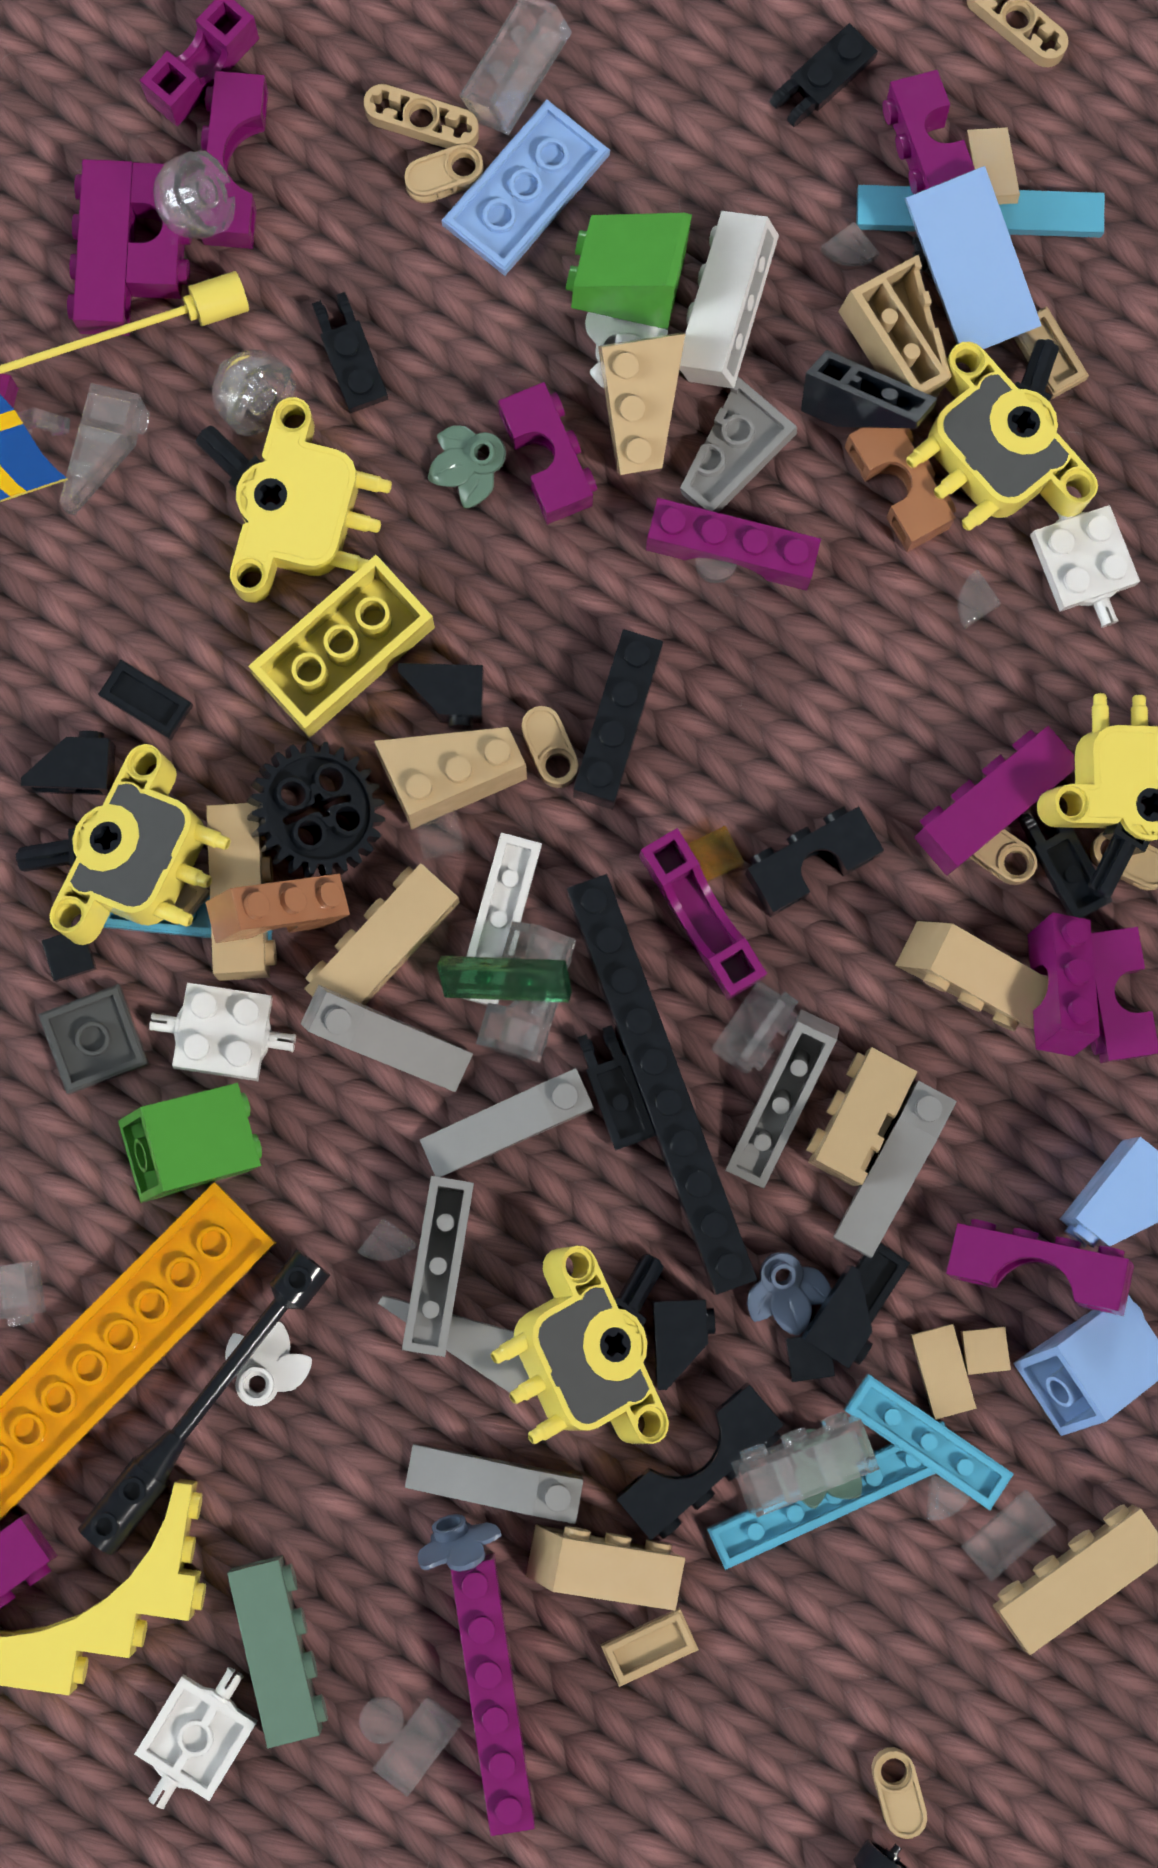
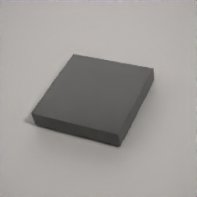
(93, 1039)

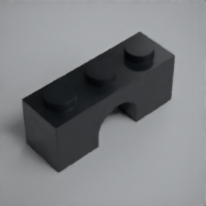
(844, 840)

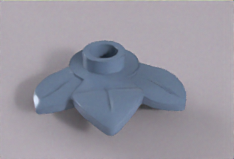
(788, 1299)
(457, 1543)

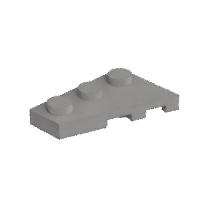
(737, 448)

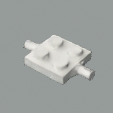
(1086, 561)
(222, 1032)
(196, 1737)

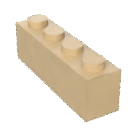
(237, 867)
(387, 938)
(1080, 1578)

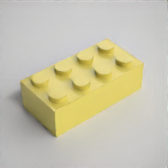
(342, 646)

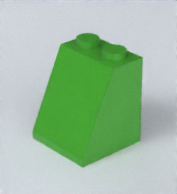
(630, 266)
(190, 1141)

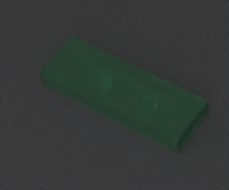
(504, 978)

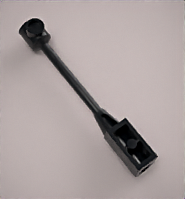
(148, 1473)

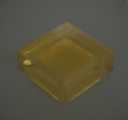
(716, 853)

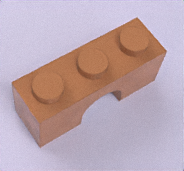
(920, 513)
(264, 907)

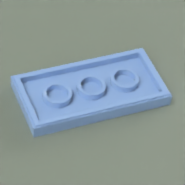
(525, 187)
(973, 260)

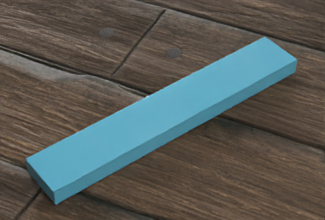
(1034, 214)
(748, 1536)

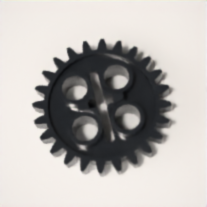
(331, 844)

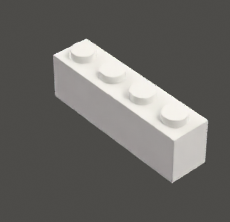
(727, 298)

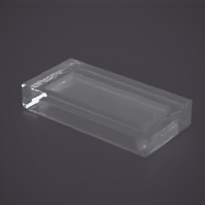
(1008, 1535)
(417, 1746)

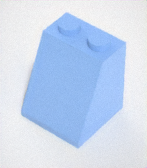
(1117, 1198)
(1092, 1368)

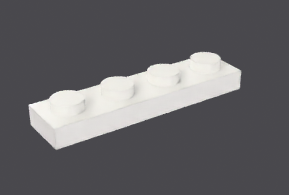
(503, 897)

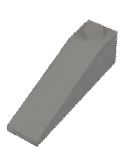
(385, 1039)
(783, 1098)
(507, 1123)
(894, 1168)
(437, 1266)
(473, 1344)
(495, 1483)

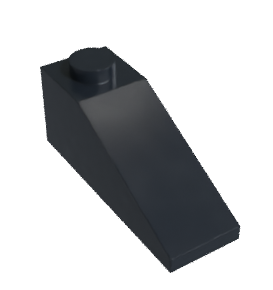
(860, 397)

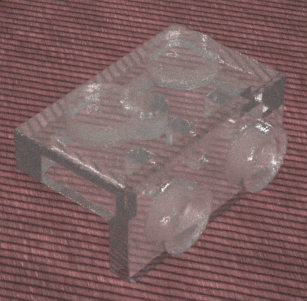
(754, 1026)

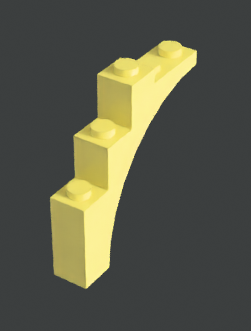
(51, 1655)

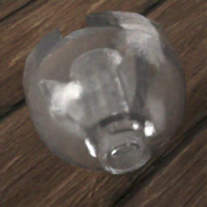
(193, 195)
(250, 388)

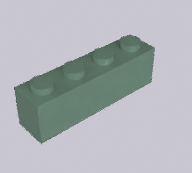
(276, 1651)

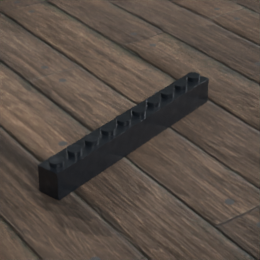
(660, 1085)

